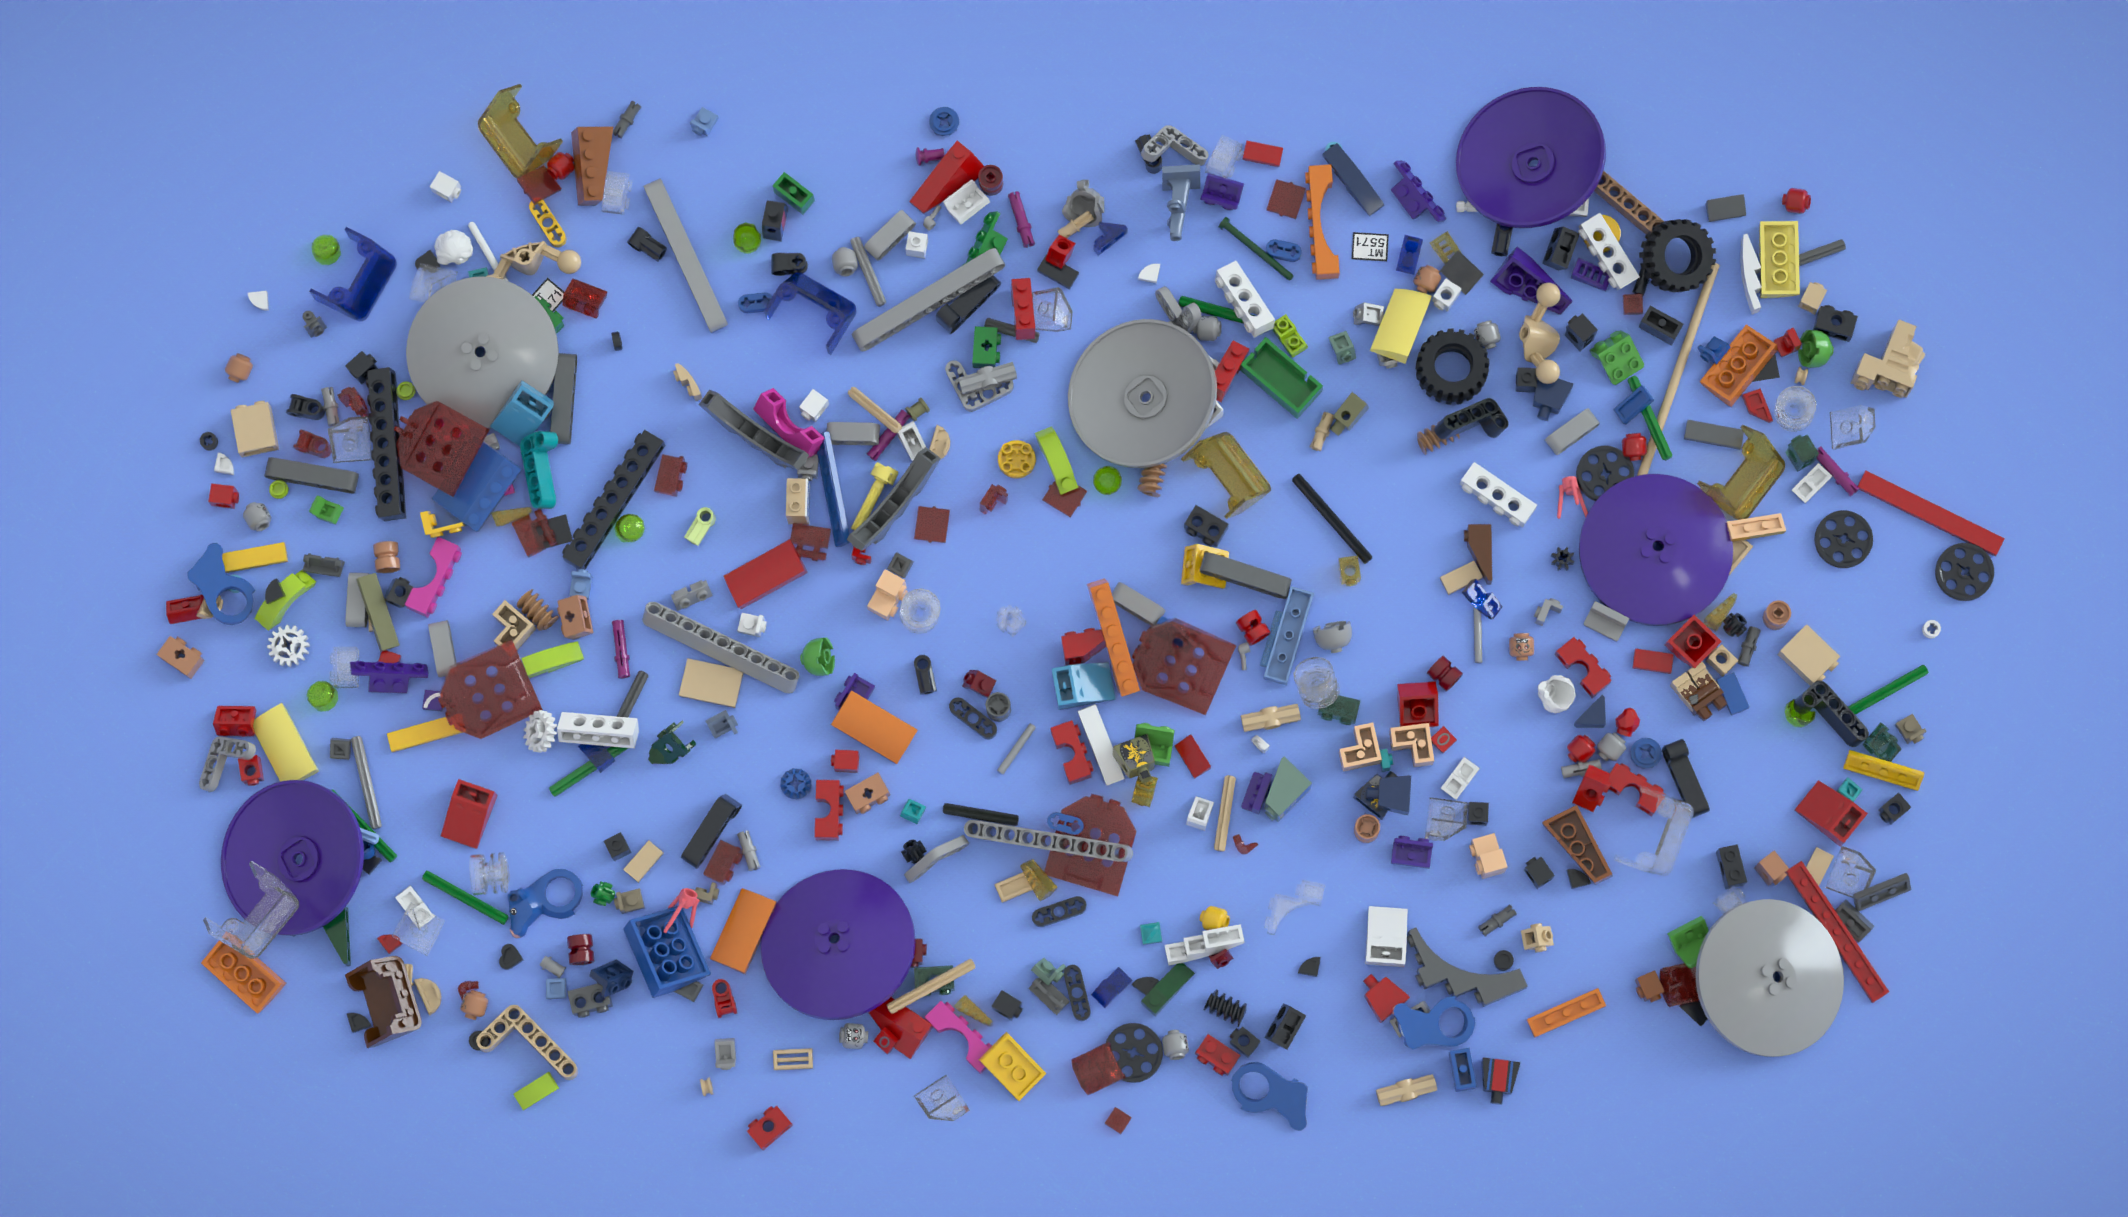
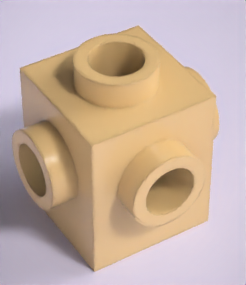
(1537, 938)

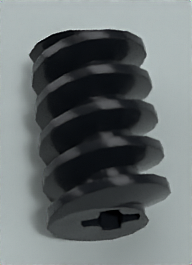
(1226, 1007)

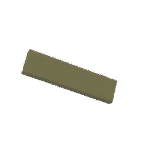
(378, 612)

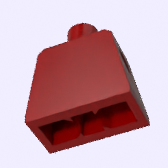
(1383, 996)

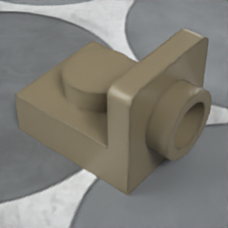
(1910, 729)
(706, 897)
(629, 901)

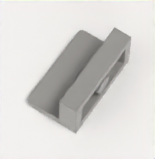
(1606, 621)

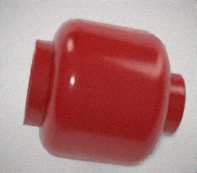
(560, 166)
(1796, 200)
(1634, 446)
(1581, 749)

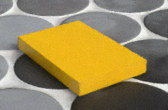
(1012, 1066)

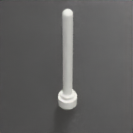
(483, 245)

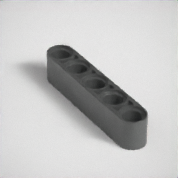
(564, 397)
(311, 475)
(1245, 575)

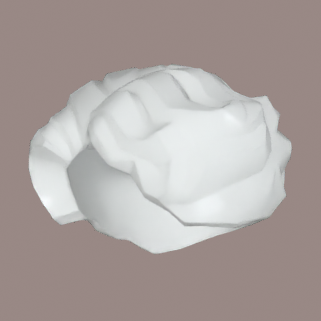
(453, 247)
(1556, 693)

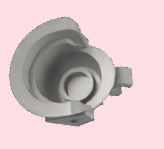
(1084, 200)

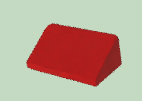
(183, 609)
(1193, 756)

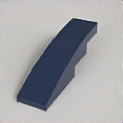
(1353, 179)

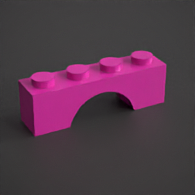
(772, 410)
(424, 599)
(944, 1019)

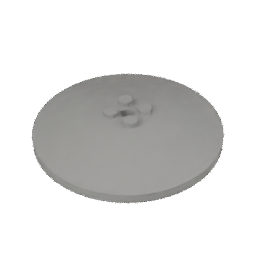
(474, 314)
(1122, 368)
(1739, 986)

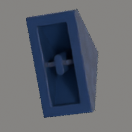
(1594, 716)

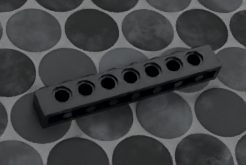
(396, 508)
(581, 559)

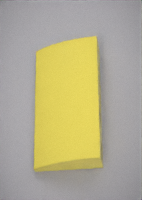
(1779, 259)
(1401, 324)
(284, 745)

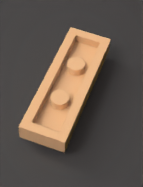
(1756, 527)

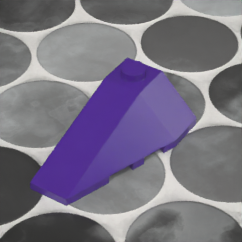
(1523, 276)

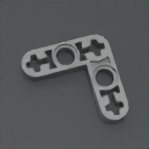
(1168, 137)
(1185, 318)
(964, 398)
(222, 747)
(931, 858)

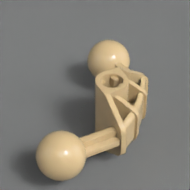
(529, 258)
(1539, 337)

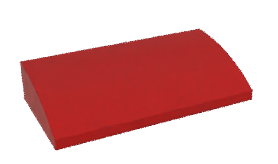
(765, 574)

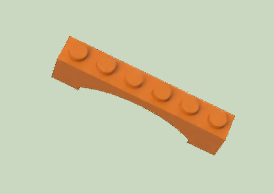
(1326, 263)
(1114, 638)

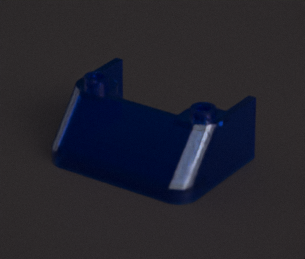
(368, 284)
(840, 308)

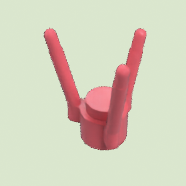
(1571, 487)
(686, 899)

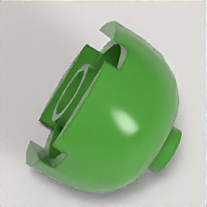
(1815, 349)
(817, 657)

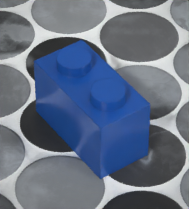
(1462, 1069)

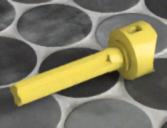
(883, 476)

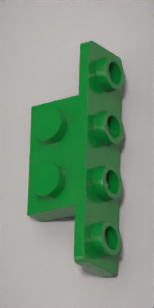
(987, 238)

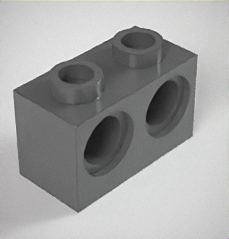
(589, 994)

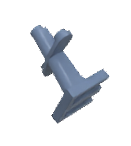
(1179, 180)

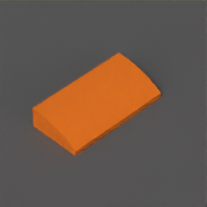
(1739, 366)
(874, 727)
(743, 931)
(244, 976)

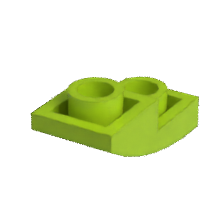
(1288, 336)
(536, 1091)

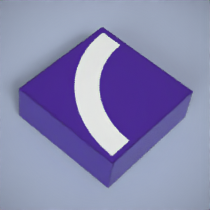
(431, 701)

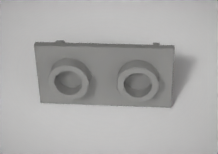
(683, 598)

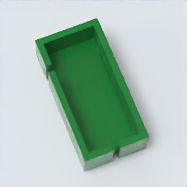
(1281, 378)

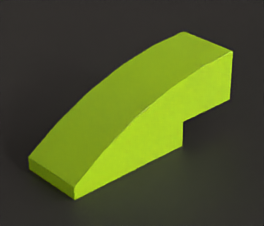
(552, 659)

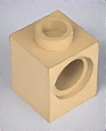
(1812, 297)
(1723, 668)

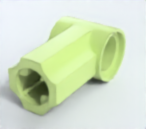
(699, 528)

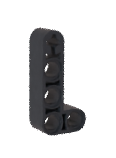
(966, 304)
(1482, 413)
(1833, 711)
(1684, 776)
(710, 829)

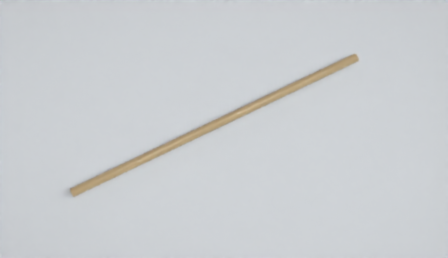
(1679, 366)

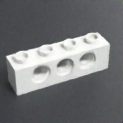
(1618, 256)
(1234, 274)
(1509, 495)
(598, 730)

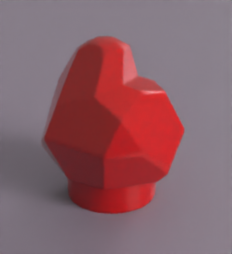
(1627, 722)

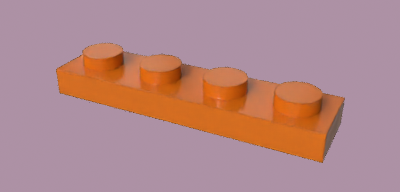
(1566, 1012)

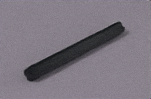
(1332, 518)

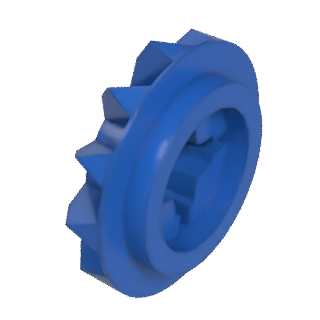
(943, 113)
(1655, 753)
(803, 788)

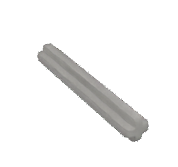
(868, 271)

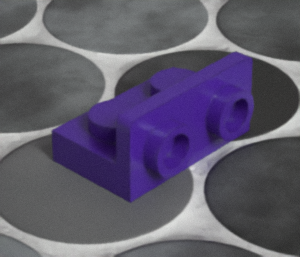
(1256, 792)

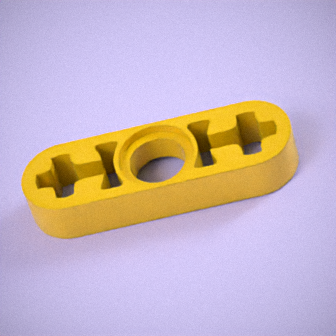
(550, 236)

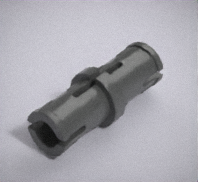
(626, 119)
(1748, 646)
(1497, 920)

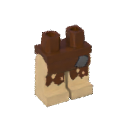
(1698, 691)

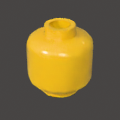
(1214, 918)

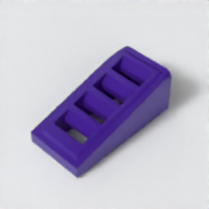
(1593, 268)

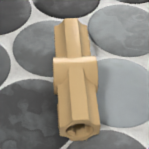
(1270, 717)
(1406, 1090)

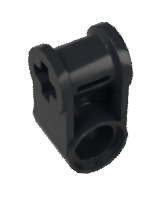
(785, 263)
(302, 406)

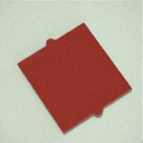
(538, 184)
(1286, 199)
(1067, 502)
(932, 524)

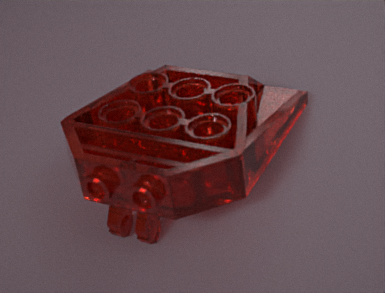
(417, 443)
(1159, 643)
(465, 712)
(1093, 874)

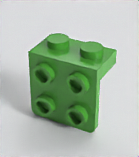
(1618, 356)
(1160, 740)
(1688, 939)

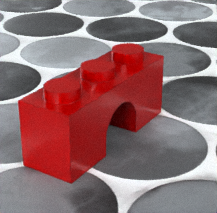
(1023, 308)
(1229, 367)
(1574, 653)
(1067, 736)
(1622, 778)
(829, 826)

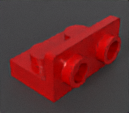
(234, 720)
(1217, 1055)

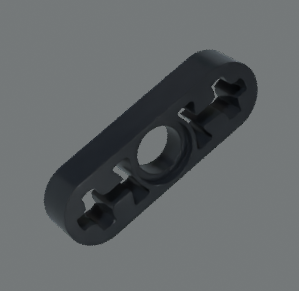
(959, 713)
(1047, 921)
(1075, 1008)

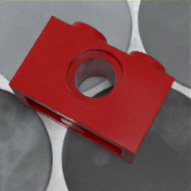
(1591, 788)
(764, 1138)

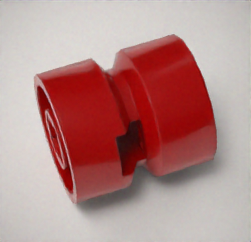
(1257, 632)

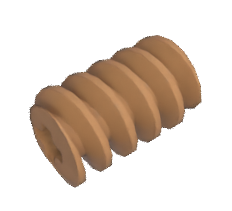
(1429, 439)
(1151, 479)
(535, 611)

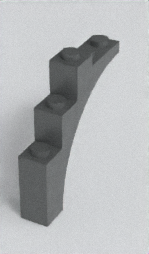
(752, 433)
(896, 502)
(1436, 970)

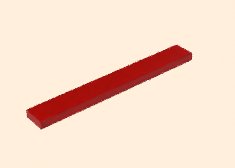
(1930, 513)
(1844, 941)

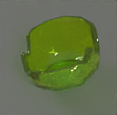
(746, 238)
(326, 249)
(1107, 480)
(629, 528)
(322, 696)
(1797, 719)

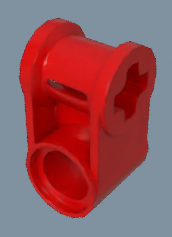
(724, 1000)

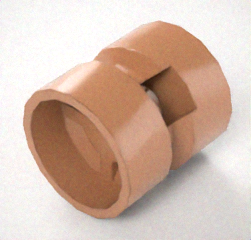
(386, 557)
(1776, 615)
(1366, 828)

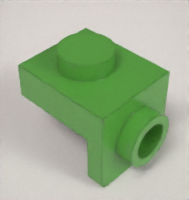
(326, 510)

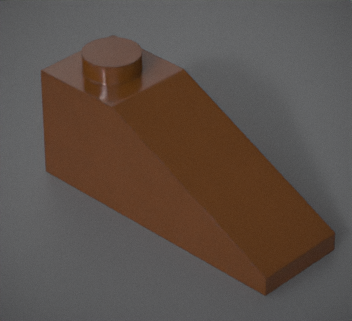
(1480, 546)

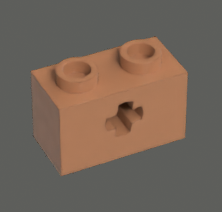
(575, 617)
(189, 664)
(857, 793)
(1772, 868)

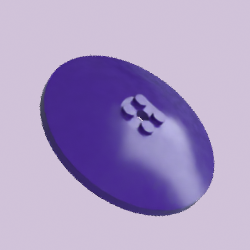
(1523, 128)
(1649, 583)
(274, 830)
(842, 976)

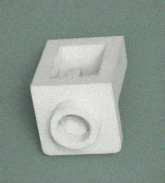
(752, 624)

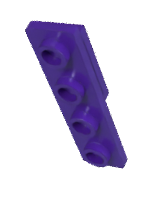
(1413, 195)
(388, 676)

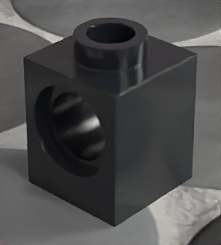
(360, 365)
(1526, 380)
(392, 598)
(1897, 801)
(1477, 813)
(617, 846)
(1538, 872)
(1007, 1005)
(1248, 1049)

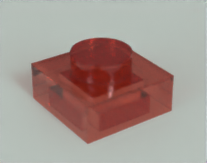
(1632, 304)
(1118, 1120)

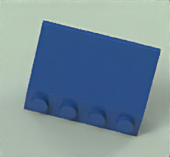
(481, 487)
(668, 958)

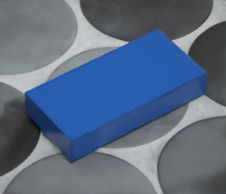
(1633, 404)
(1732, 693)

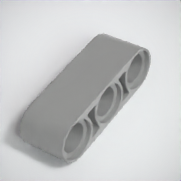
(889, 235)
(1572, 431)
(853, 433)
(1137, 604)
(355, 608)
(442, 646)

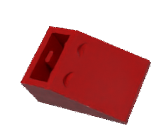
(1082, 646)
(1831, 812)
(468, 813)

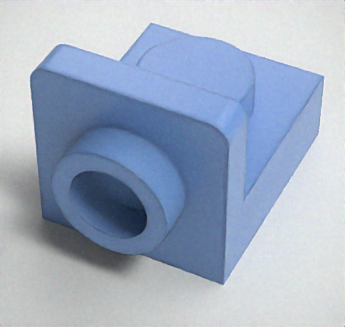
(704, 122)
(580, 583)

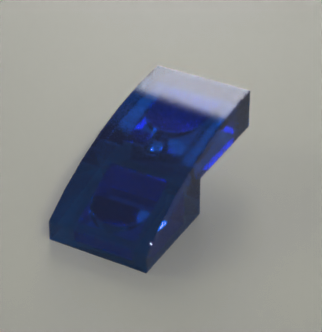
(1482, 601)
(597, 755)

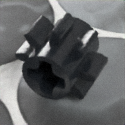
(1561, 564)
(1734, 624)
(913, 851)

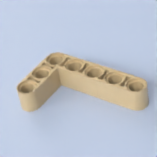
(531, 1038)

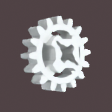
(295, 642)
(540, 731)

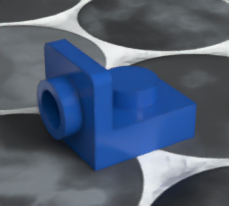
(1714, 350)

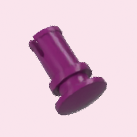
(928, 155)

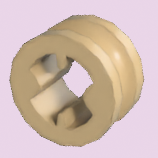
(1801, 376)
(706, 1086)

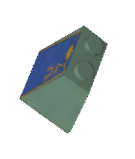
(1286, 790)

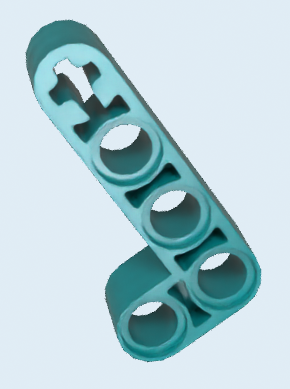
(537, 468)

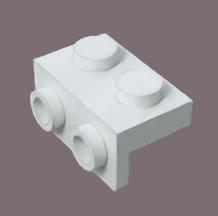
(966, 202)

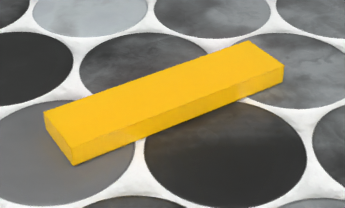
(255, 557)
(421, 734)
(1883, 770)

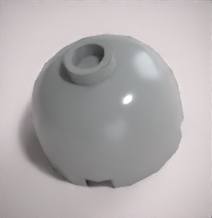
(1333, 635)

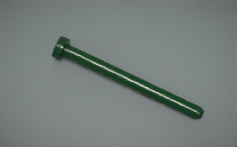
(1255, 248)

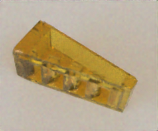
(1439, 249)
(506, 516)
(1717, 616)
(1038, 880)
(967, 1007)

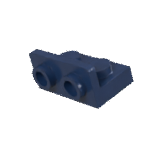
(613, 977)

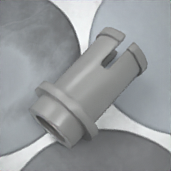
(552, 966)

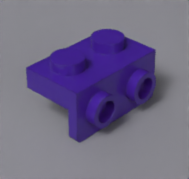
(1222, 192)
(858, 686)
(1412, 852)

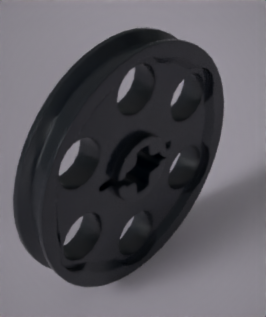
(1597, 469)
(1851, 535)
(1955, 572)
(1141, 1048)

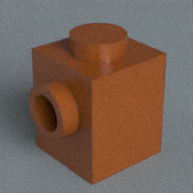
(1649, 987)

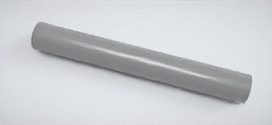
(1477, 636)
(1017, 747)

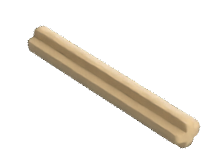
(874, 409)
(1224, 813)

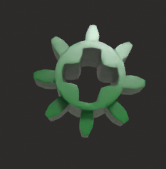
(602, 893)

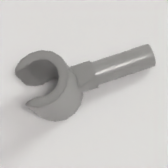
(929, 223)
(1243, 649)

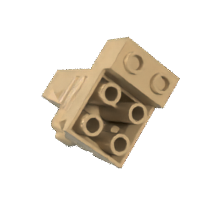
(1897, 365)

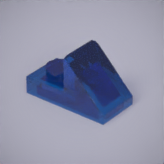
(1112, 234)
(1409, 254)
(1111, 987)

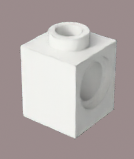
(445, 187)
(916, 244)
(1449, 288)
(813, 406)

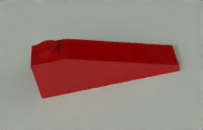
(949, 175)
(905, 1025)

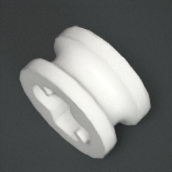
(1935, 624)

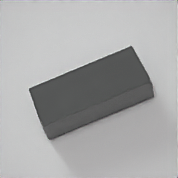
(1726, 208)
(1854, 921)

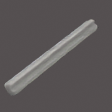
(366, 782)

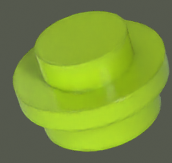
(405, 390)
(278, 489)

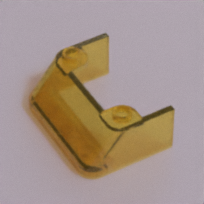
(508, 136)
(1233, 470)
(1751, 479)

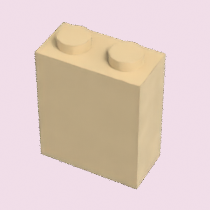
(254, 429)
(1809, 655)

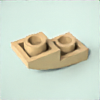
(683, 375)

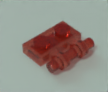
(529, 536)
(810, 536)

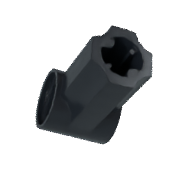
(1140, 142)
(642, 241)
(1501, 241)
(925, 676)

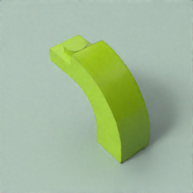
(1056, 459)
(293, 586)

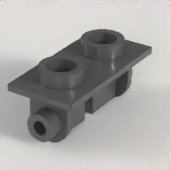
(314, 325)
(323, 566)
(1049, 995)

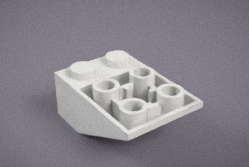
(1386, 936)

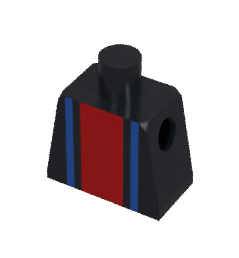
(774, 218)
(1498, 1077)

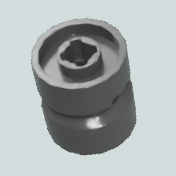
(998, 706)

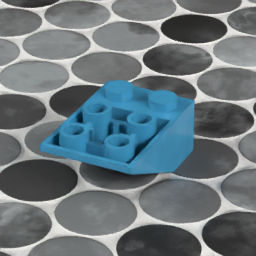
(522, 413)
(1083, 684)

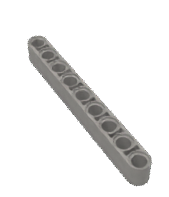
(685, 255)
(928, 299)
(720, 647)
(1056, 840)

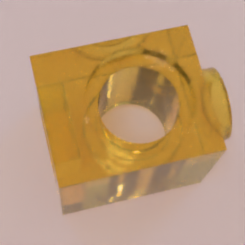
(1349, 562)
(1144, 792)

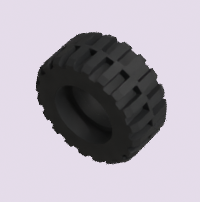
(1654, 255)
(1452, 342)

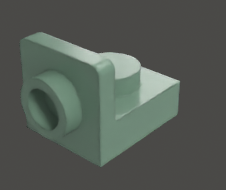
(1342, 347)
(1048, 972)

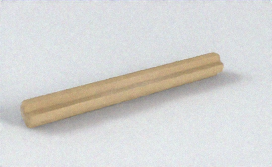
(931, 986)

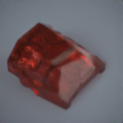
(1679, 985)
(1097, 1069)

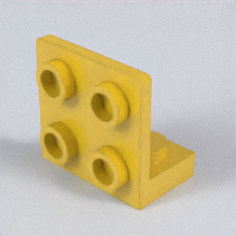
(429, 521)
(1192, 562)

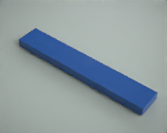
(833, 492)

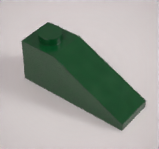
(339, 935)
(1167, 988)

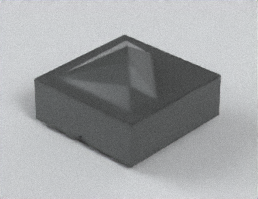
(900, 565)
(340, 748)

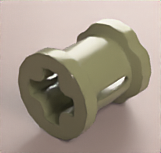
(917, 409)

